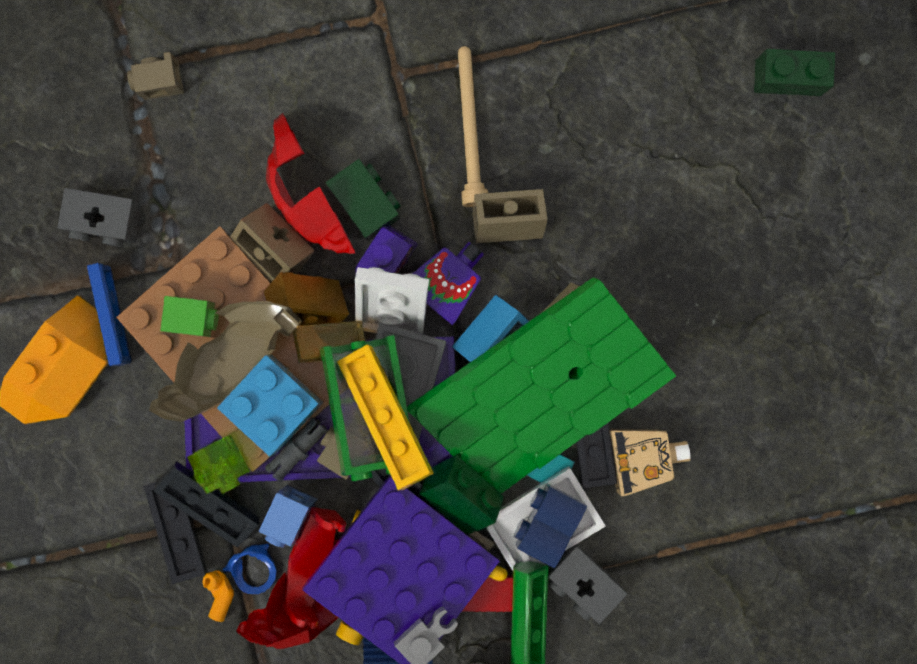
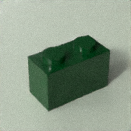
(794, 72)
(363, 199)
(462, 495)

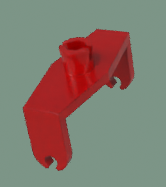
(309, 551)

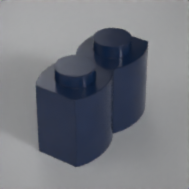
(549, 525)

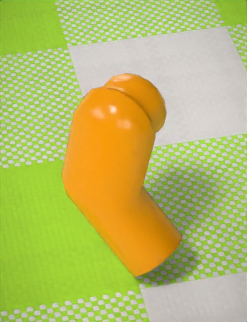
(222, 592)

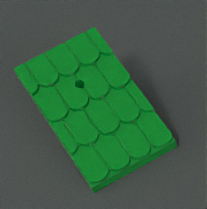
(544, 386)

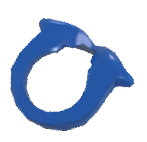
(236, 569)

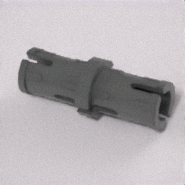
(296, 449)

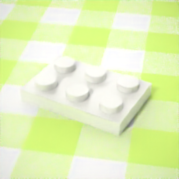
(390, 300)
(519, 509)

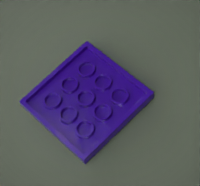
(399, 567)

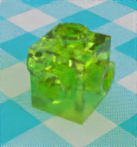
(218, 465)

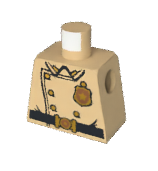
(644, 458)

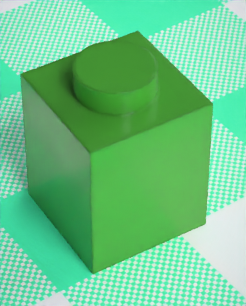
(189, 316)

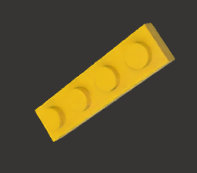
(385, 417)

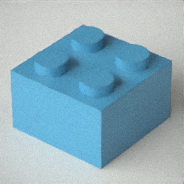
(270, 405)

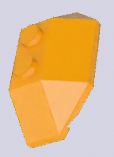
(56, 365)

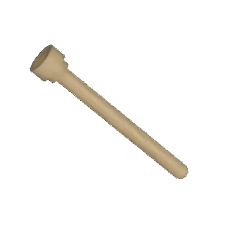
(474, 183)

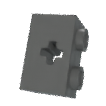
(81, 209)
(603, 591)

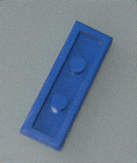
(107, 310)

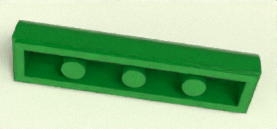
(529, 613)

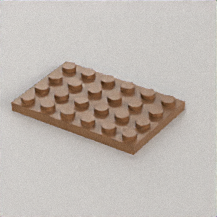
(222, 275)

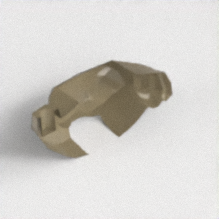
(217, 367)

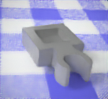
(421, 641)

